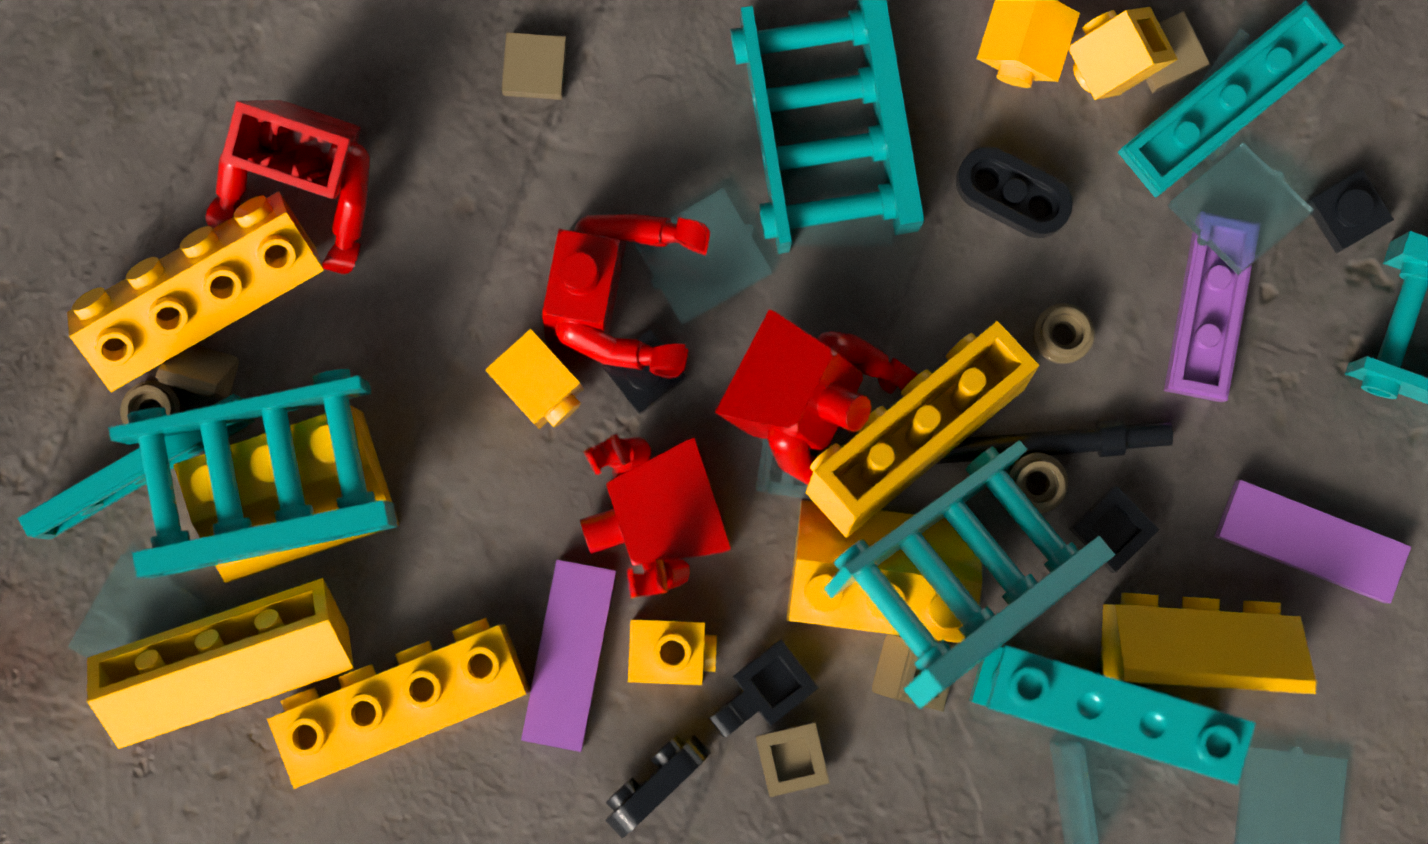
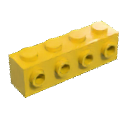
(193, 290)
(920, 428)
(224, 666)
(398, 704)

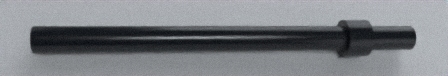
(1107, 439)

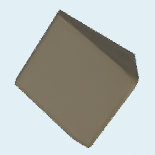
(200, 372)
(898, 670)

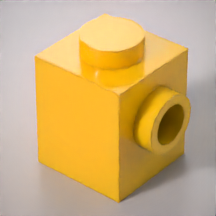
(1028, 40)
(1120, 52)
(536, 381)
(670, 652)

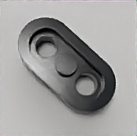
(1015, 187)
(636, 801)

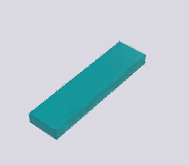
(1230, 99)
(110, 484)

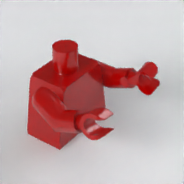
(303, 152)
(586, 283)
(804, 389)
(658, 511)

